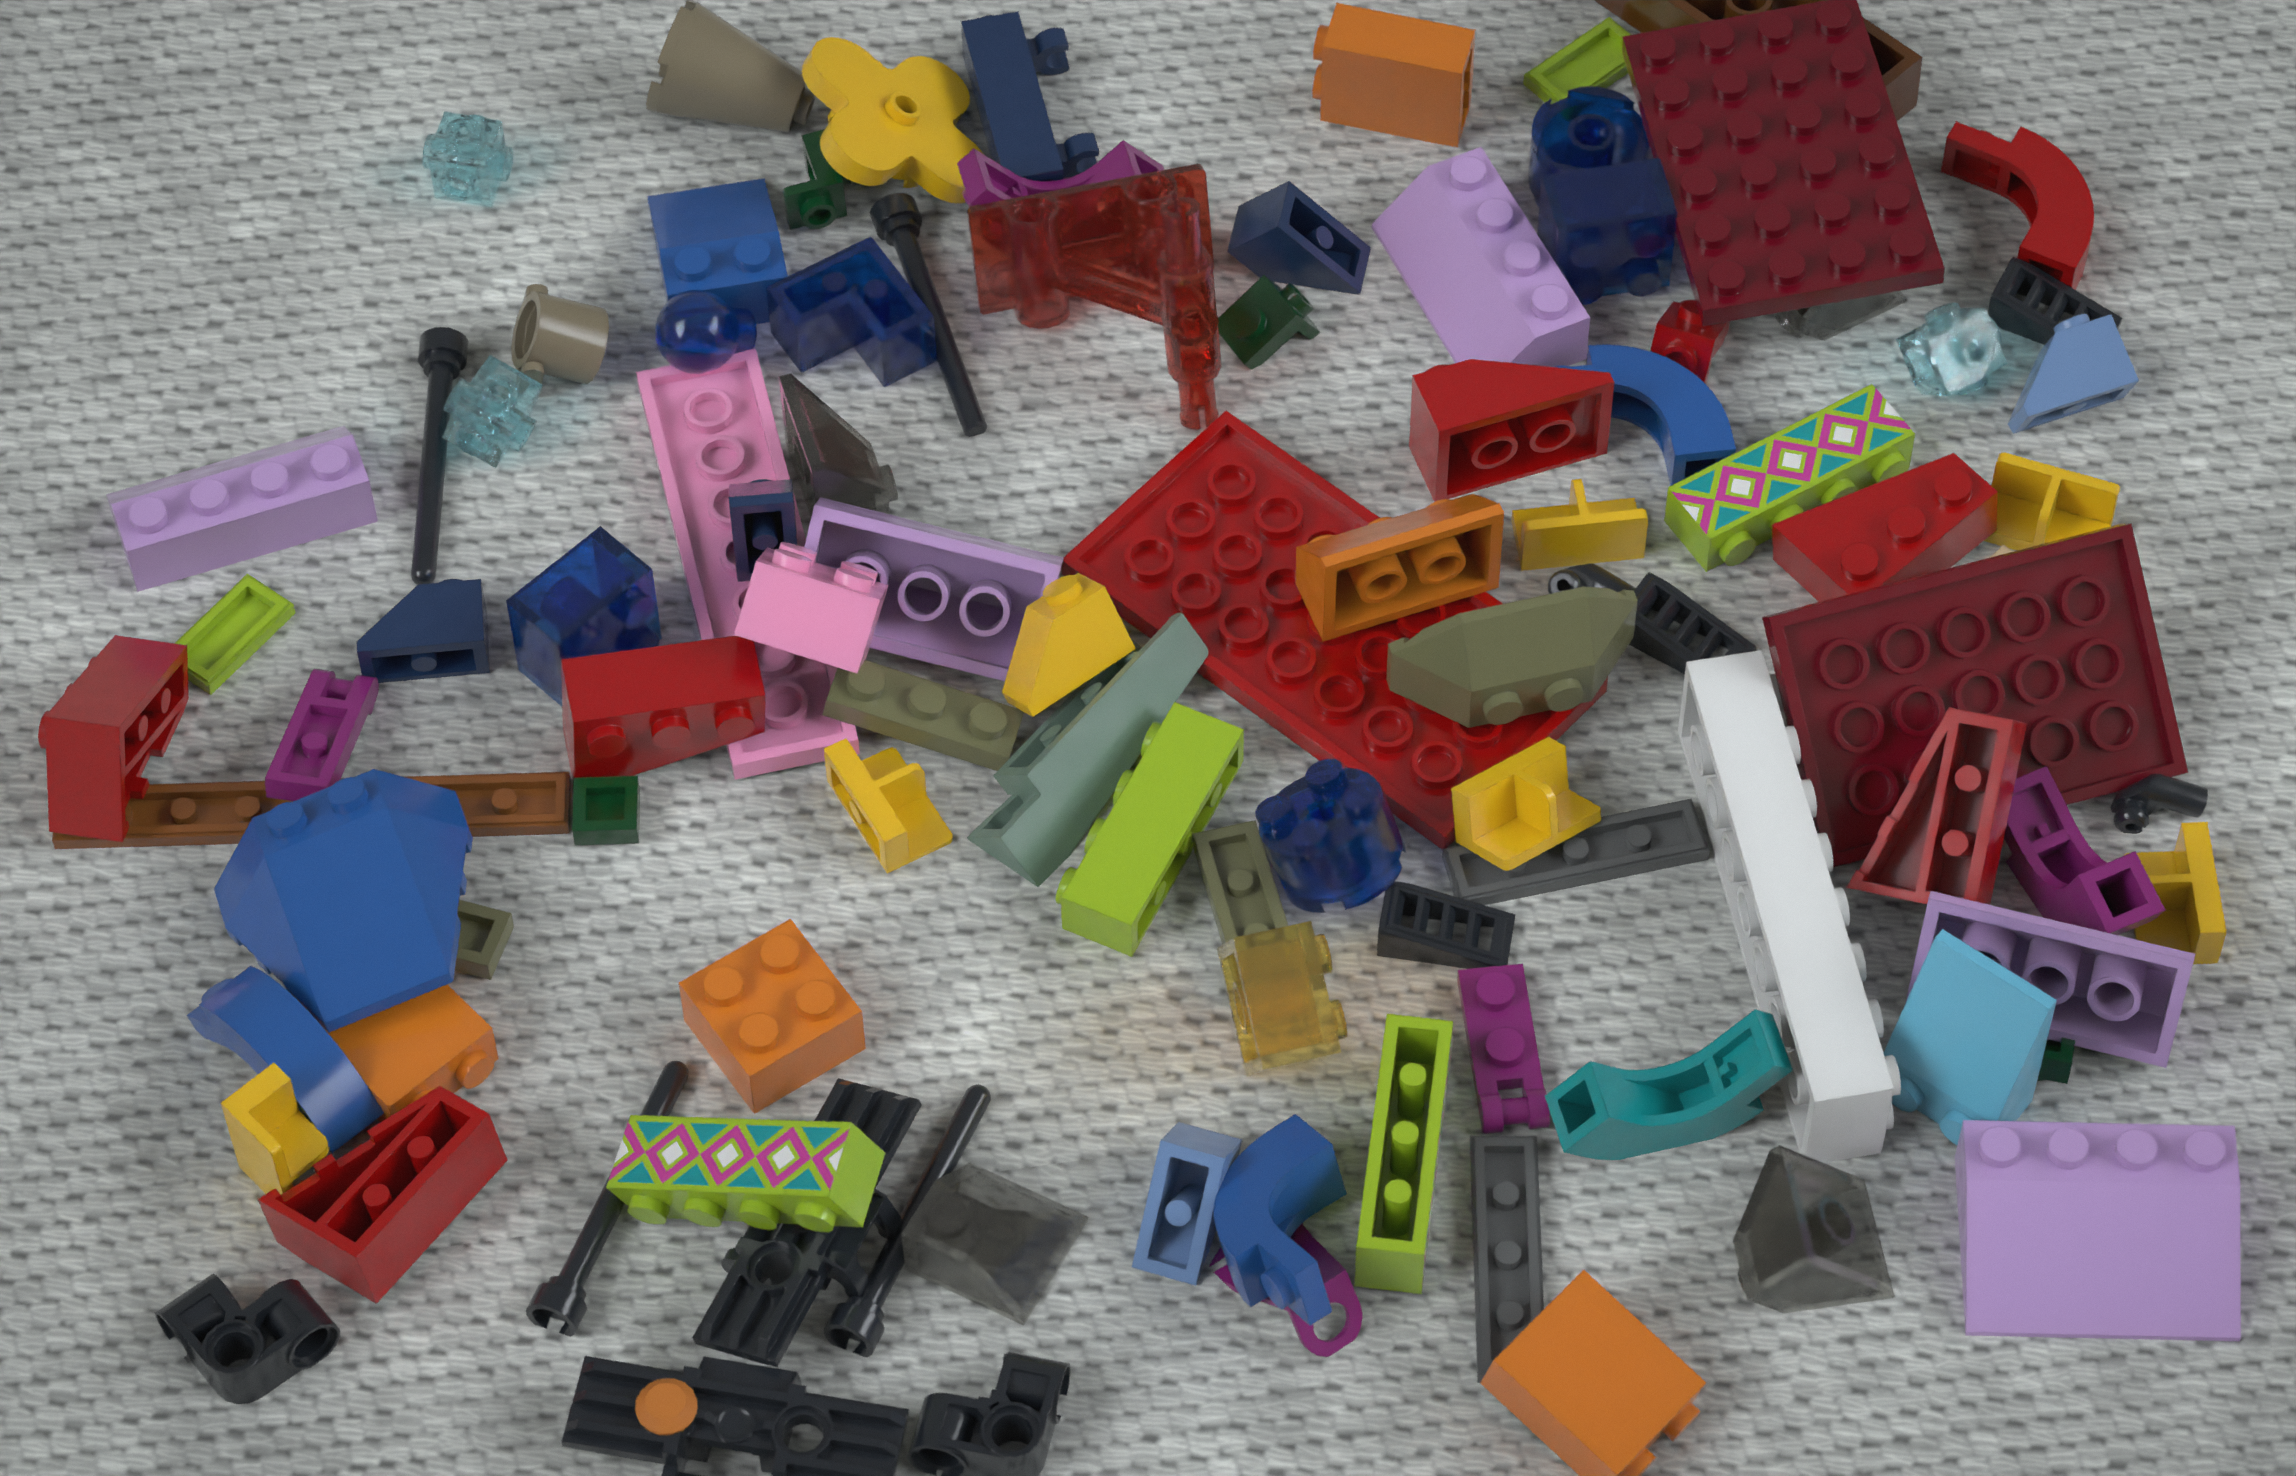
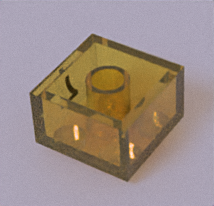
(1281, 998)

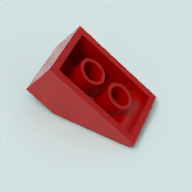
(1504, 422)

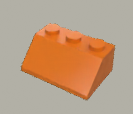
(1401, 565)

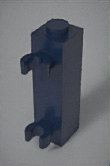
(1010, 100)

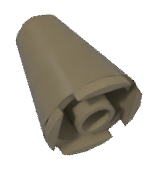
(725, 76)

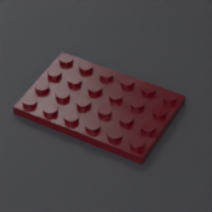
(1782, 161)
(2021, 636)

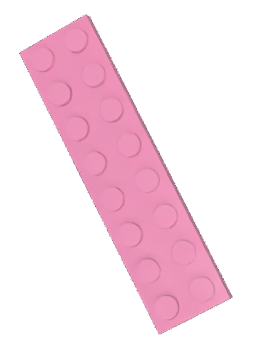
(704, 437)

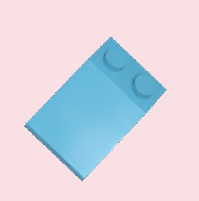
(1969, 1039)

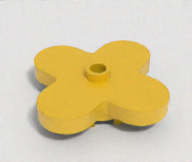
(890, 119)

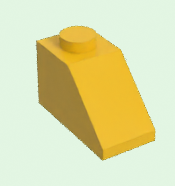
(1064, 643)

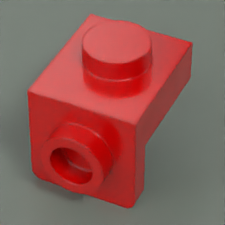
(1685, 340)

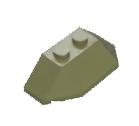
(1515, 656)

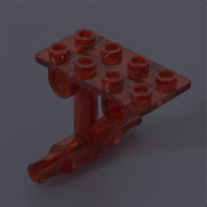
(1118, 243)

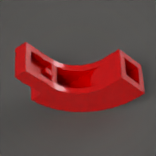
(2040, 184)

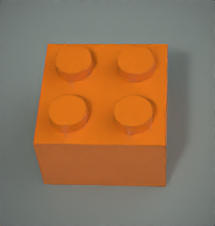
(772, 1015)

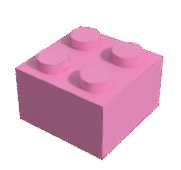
(812, 607)

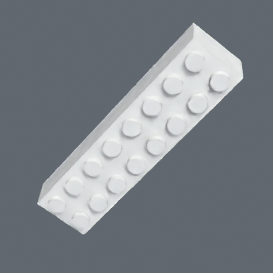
(1787, 907)

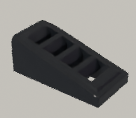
(2038, 288)
(1675, 606)
(1426, 904)

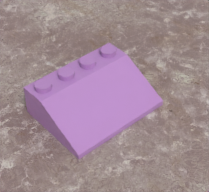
(2099, 1230)

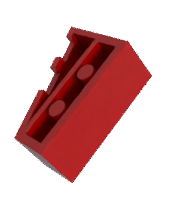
(1888, 530)
(108, 730)

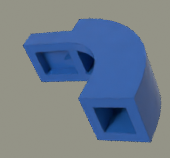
(1666, 404)
(271, 1026)
(1261, 1204)

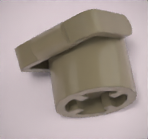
(558, 337)

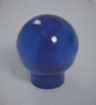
(702, 331)

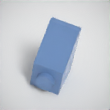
(2075, 372)
(1180, 1202)

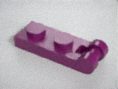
(320, 734)
(1502, 1047)

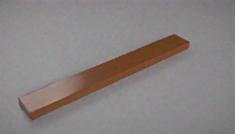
(222, 810)

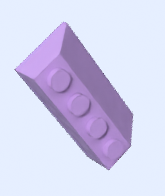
(1482, 268)
(243, 507)
(948, 591)
(2107, 987)

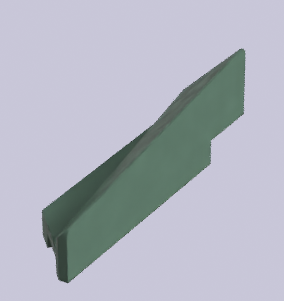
(1082, 750)

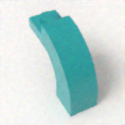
(1637, 1112)

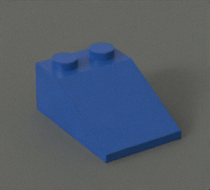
(719, 243)

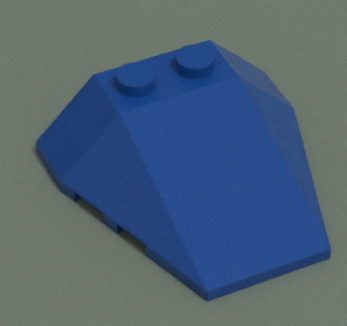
(352, 894)

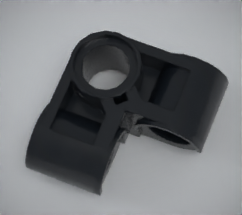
(276, 1333)
(966, 1432)

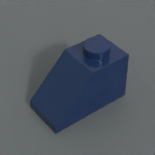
(1297, 242)
(760, 518)
(429, 634)

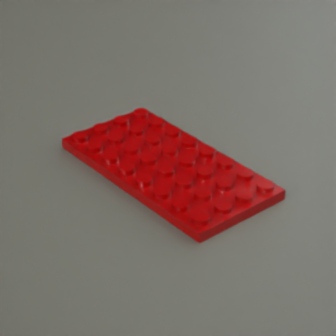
(1220, 547)

